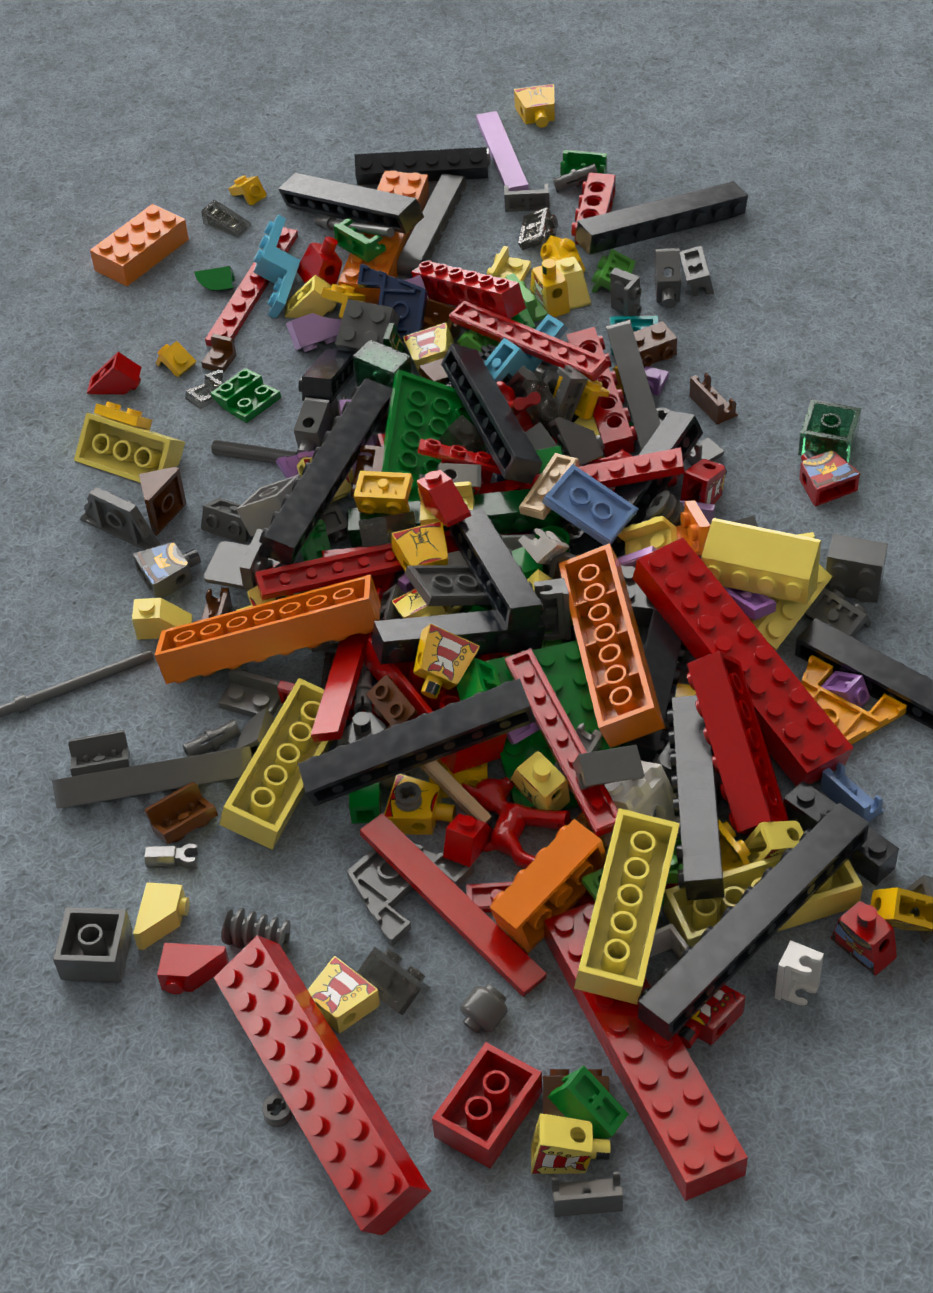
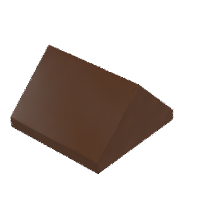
(162, 496)

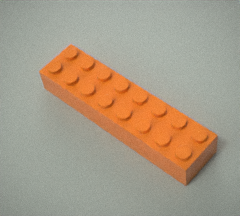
(395, 182)
(268, 630)
(611, 647)

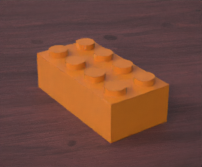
(139, 244)
(548, 884)

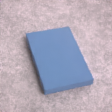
(590, 505)

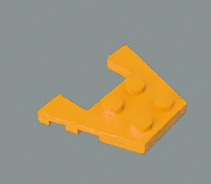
(850, 719)

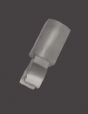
(171, 856)

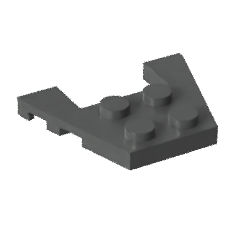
(383, 888)

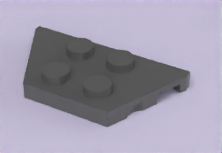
(118, 518)

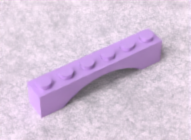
(314, 328)

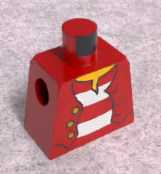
(703, 479)
(713, 1017)

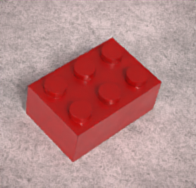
(487, 1105)

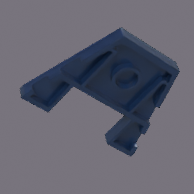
(405, 298)

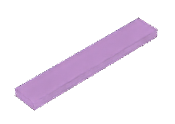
(501, 151)

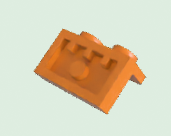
(693, 527)

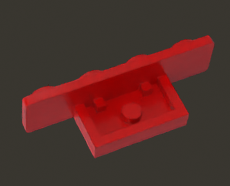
(459, 455)

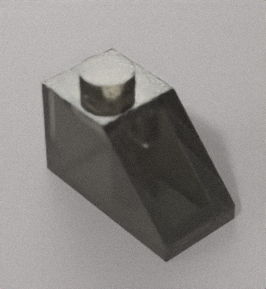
(463, 434)
(380, 529)

